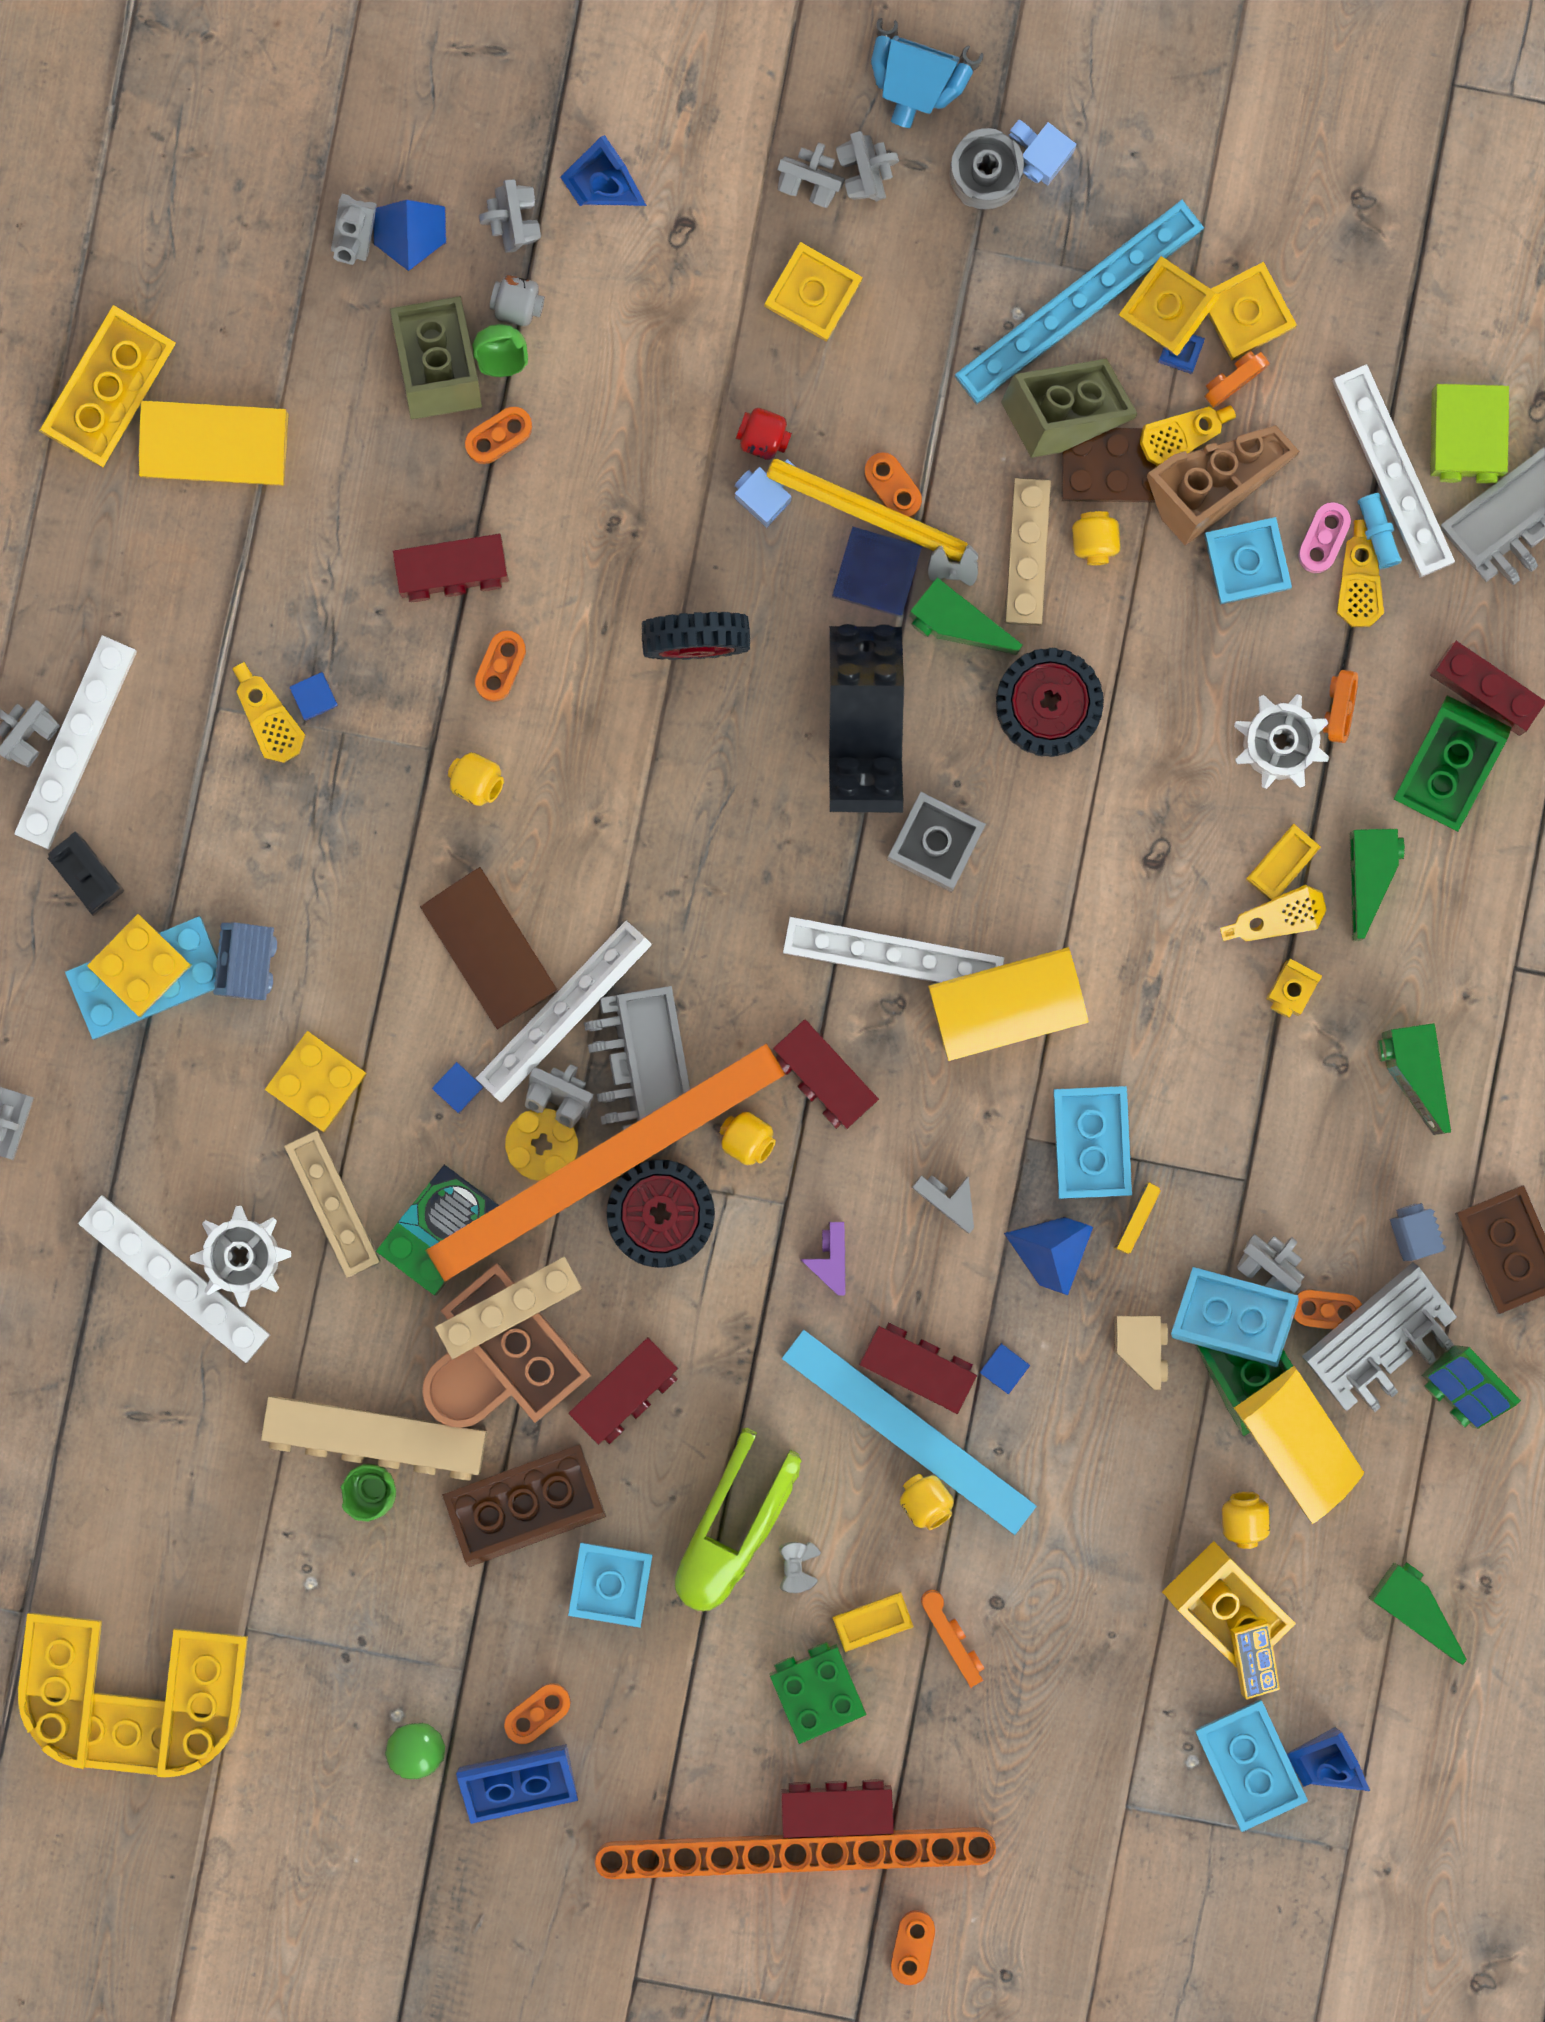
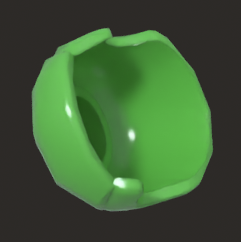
(500, 350)
(368, 1492)
(415, 1751)

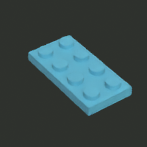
(108, 1013)

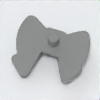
(965, 570)
(793, 1554)

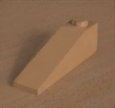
(1208, 483)

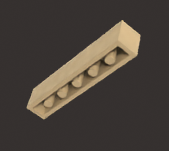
(373, 1435)

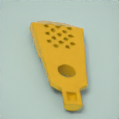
(1187, 431)
(1360, 574)
(265, 712)
(1273, 917)

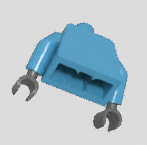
(917, 74)

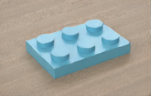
(1092, 1142)
(1235, 1316)
(1251, 1765)

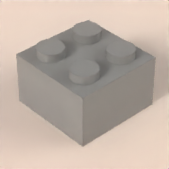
(936, 842)

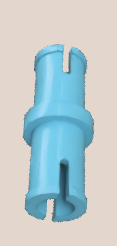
(1379, 530)

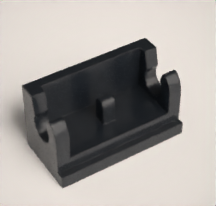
(85, 873)

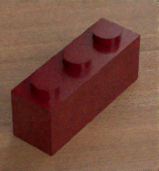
(451, 567)
(1488, 688)
(824, 1075)
(918, 1367)
(624, 1392)
(837, 1809)

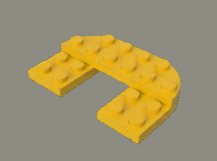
(128, 1731)

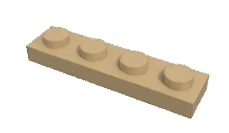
(1028, 552)
(332, 1204)
(508, 1307)

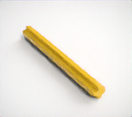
(865, 509)

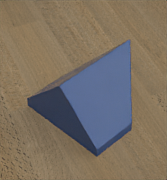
(601, 178)
(409, 231)
(1052, 1251)
(1328, 1762)

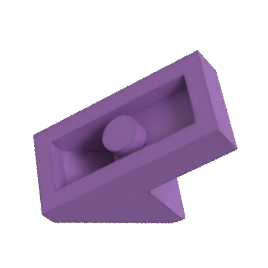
(831, 1270)

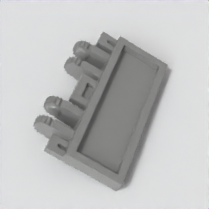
(1499, 518)
(651, 1055)
(1378, 1336)

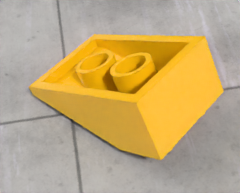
(1222, 1596)

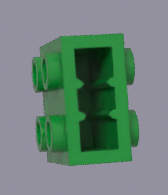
(817, 1692)

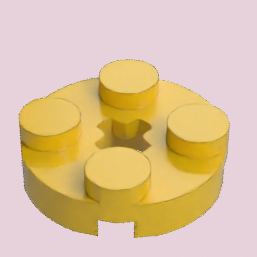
(523, 1155)

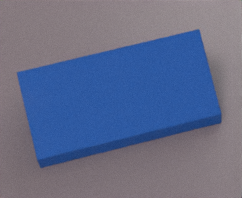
(517, 1784)

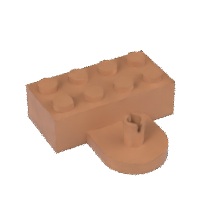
(520, 1362)

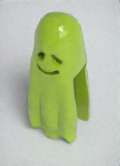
(712, 1568)

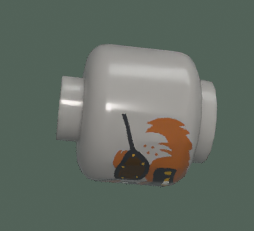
(516, 300)

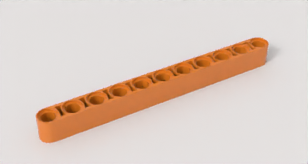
(605, 1162)
(779, 1863)

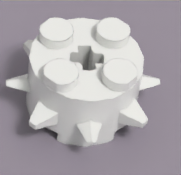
(1300, 732)
(219, 1256)

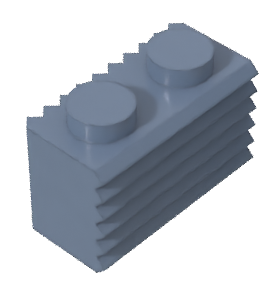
(245, 961)
(1417, 1232)

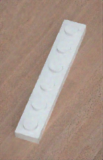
(1393, 471)
(75, 742)
(883, 952)
(563, 1011)
(173, 1278)

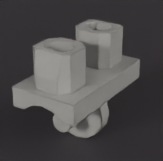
(861, 152)
(825, 182)
(506, 218)
(353, 229)
(35, 719)
(562, 1090)
(13, 1117)
(1275, 1261)

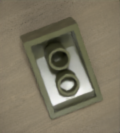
(436, 357)
(1066, 405)

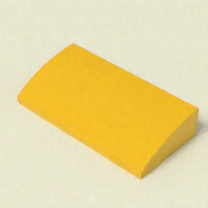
(107, 386)
(213, 443)
(1008, 1004)
(1301, 1444)

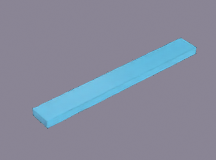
(1078, 302)
(909, 1432)

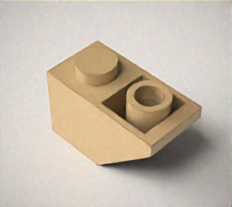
(1139, 1346)

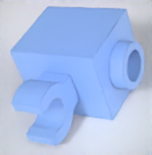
(1044, 152)
(761, 495)

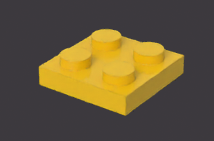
(813, 291)
(1169, 305)
(1249, 311)
(139, 965)
(315, 1081)

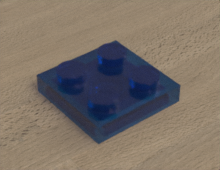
(876, 571)

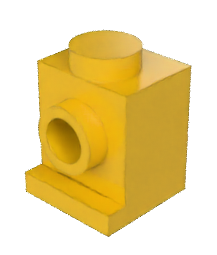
(1292, 973)

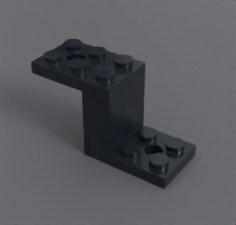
(866, 719)

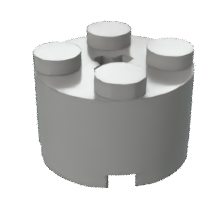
(1001, 156)

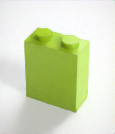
(1469, 432)

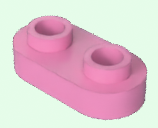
(1324, 538)

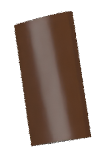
(488, 948)
(524, 1505)

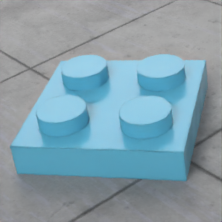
(1248, 560)
(610, 1584)

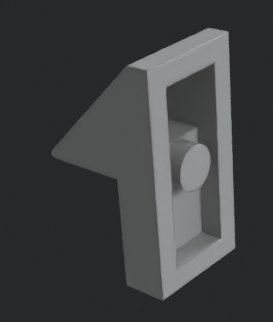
(956, 1208)

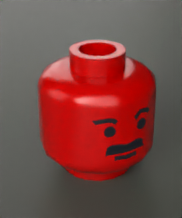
(763, 433)

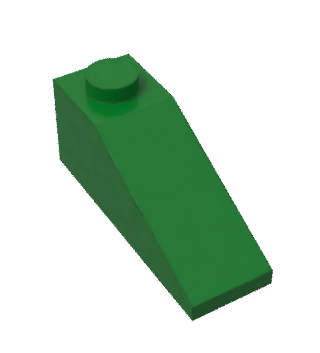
(956, 620)
(1373, 866)
(1414, 1605)

